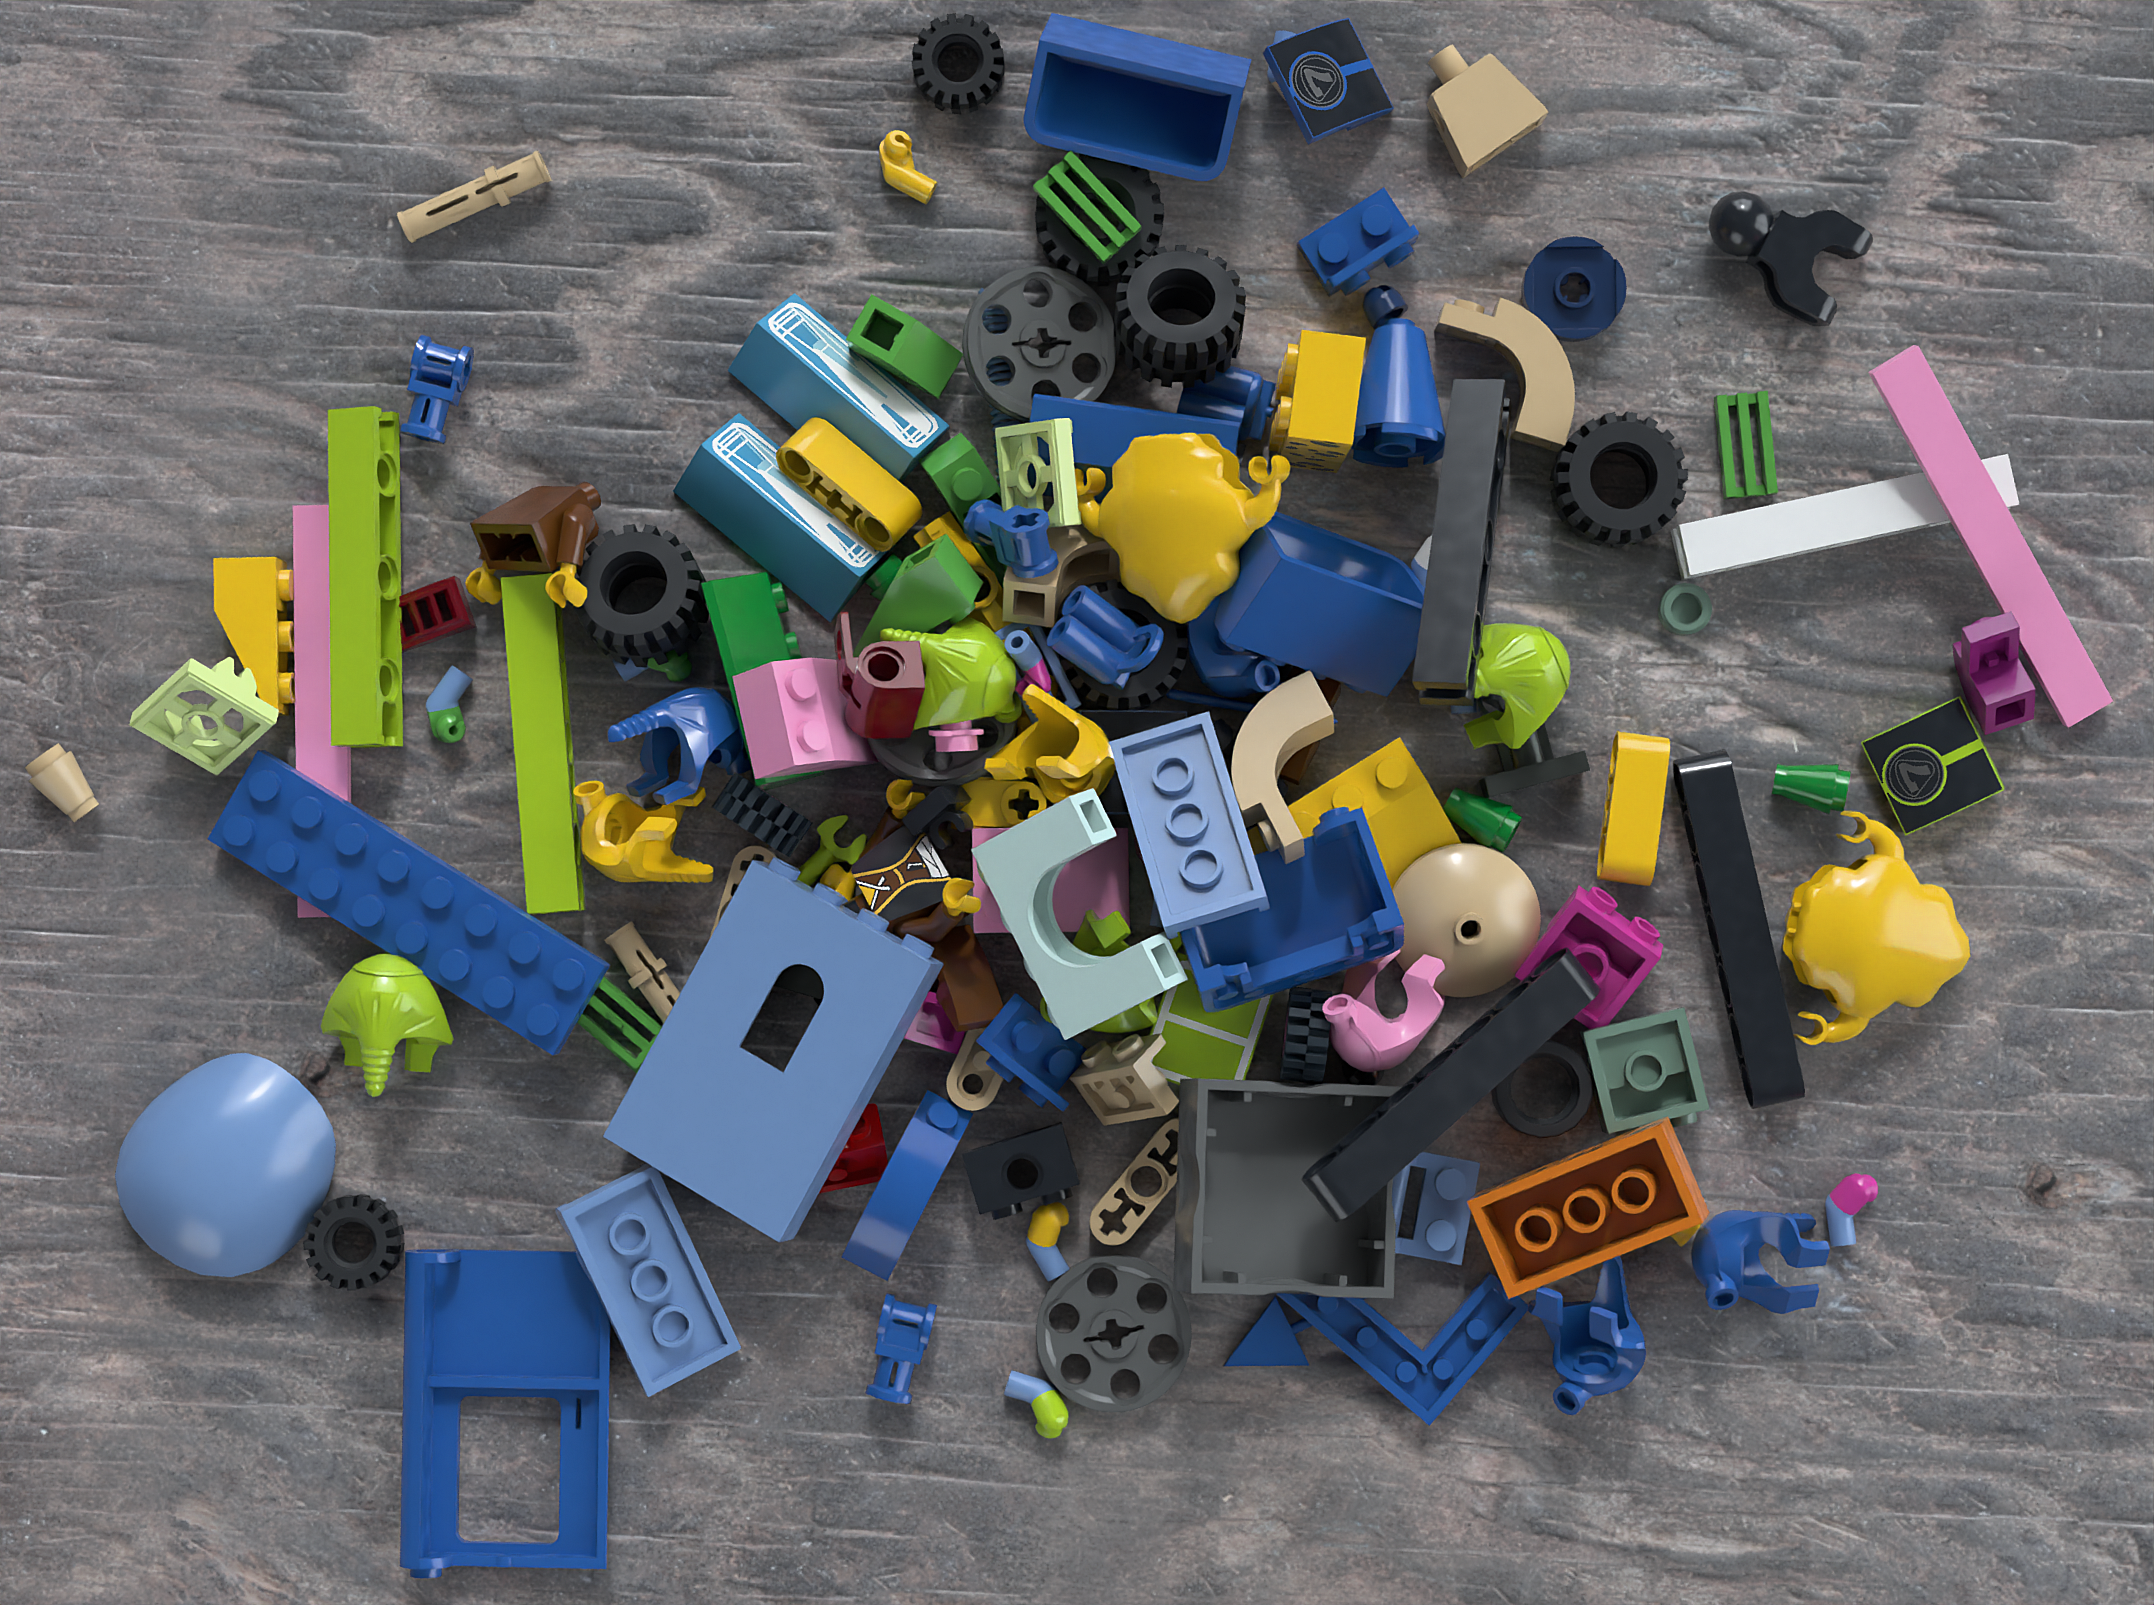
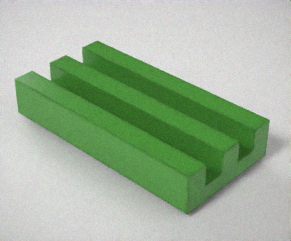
(1057, 175)
(1763, 420)
(606, 1039)

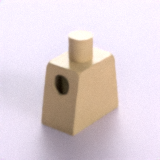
(1480, 108)

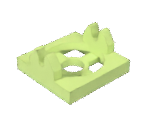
(1018, 448)
(189, 736)

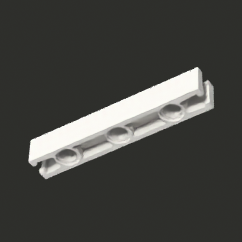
(1819, 522)

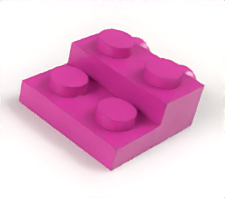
(1606, 944)

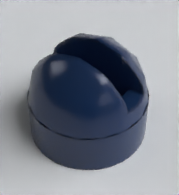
(1383, 304)

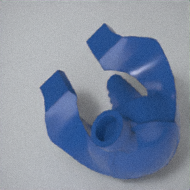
(1222, 668)
(704, 727)
(1729, 1262)
(1593, 1340)

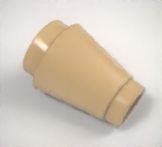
(62, 782)

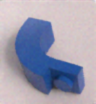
(906, 1185)

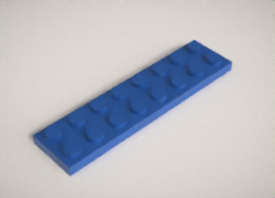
(408, 902)

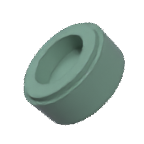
(1684, 609)

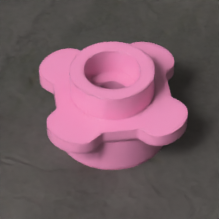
(956, 737)

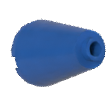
(1398, 400)

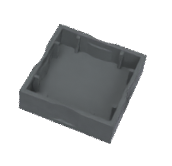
(1241, 1199)

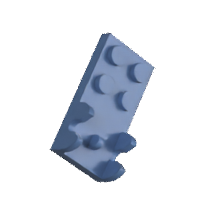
(1188, 824)
(649, 1278)

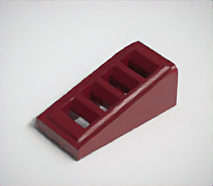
(457, 602)

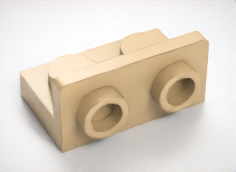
(1122, 1080)

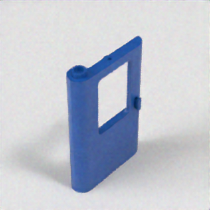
(501, 1330)

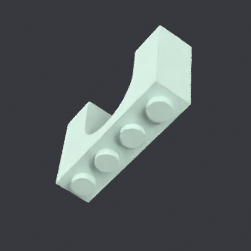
(1022, 875)

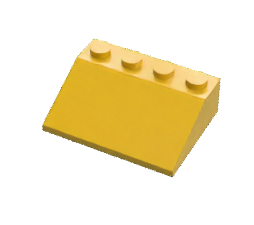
(1396, 804)

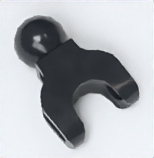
(1785, 250)

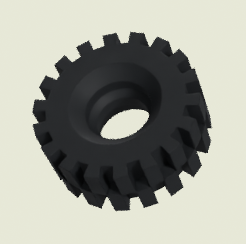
(1136, 194)

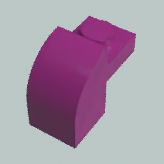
(1993, 674)

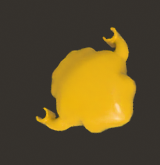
(1179, 517)
(1871, 935)

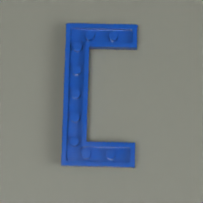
(1417, 1377)

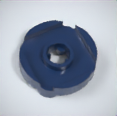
(1552, 269)

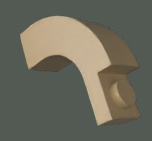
(1536, 358)
(1081, 560)
(1271, 733)

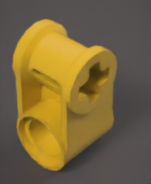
(994, 802)

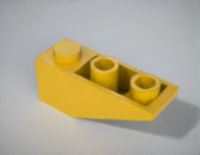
(253, 611)

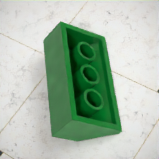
(751, 634)

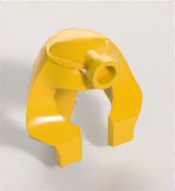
(1060, 748)
(635, 841)

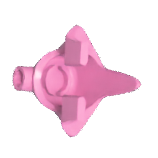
(1367, 1037)

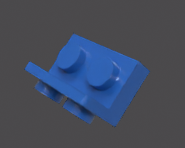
(1357, 243)
(1031, 1049)

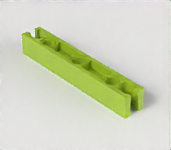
(365, 578)
(542, 746)

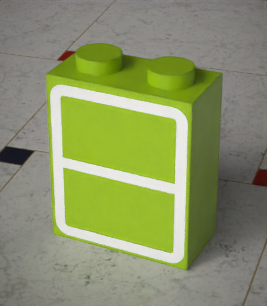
(1202, 1041)

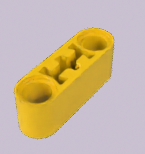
(849, 484)
(1633, 808)

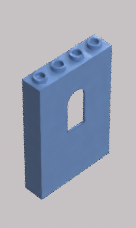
(734, 1122)

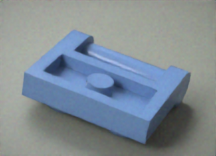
(1442, 1207)

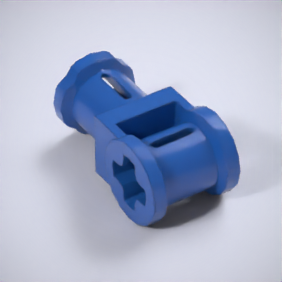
(435, 387)
(1016, 535)
(901, 1344)

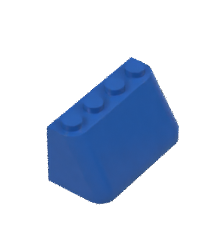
(1134, 98)
(1323, 605)

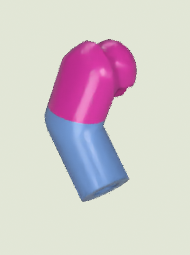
(1029, 661)
(1844, 1203)

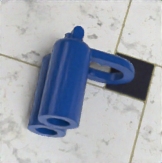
(1232, 396)
(1102, 638)

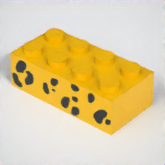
(1317, 400)

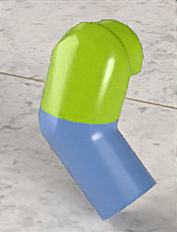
(1044, 1400)

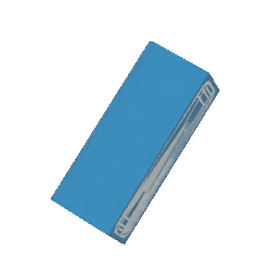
(808, 372)
(774, 520)

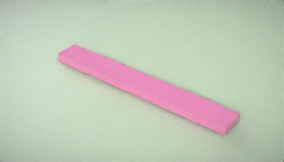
(1990, 534)
(314, 752)

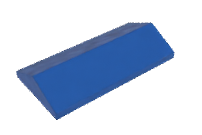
(1106, 430)

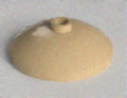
(1460, 886)

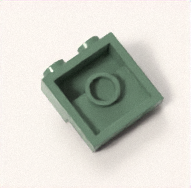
(1645, 1072)

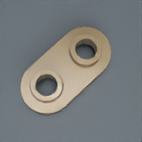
(972, 1060)

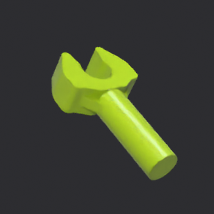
(829, 851)

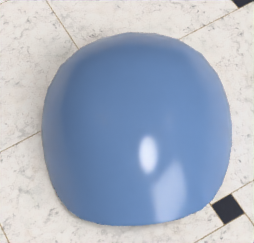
(227, 1166)

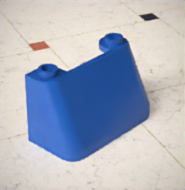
(1322, 919)

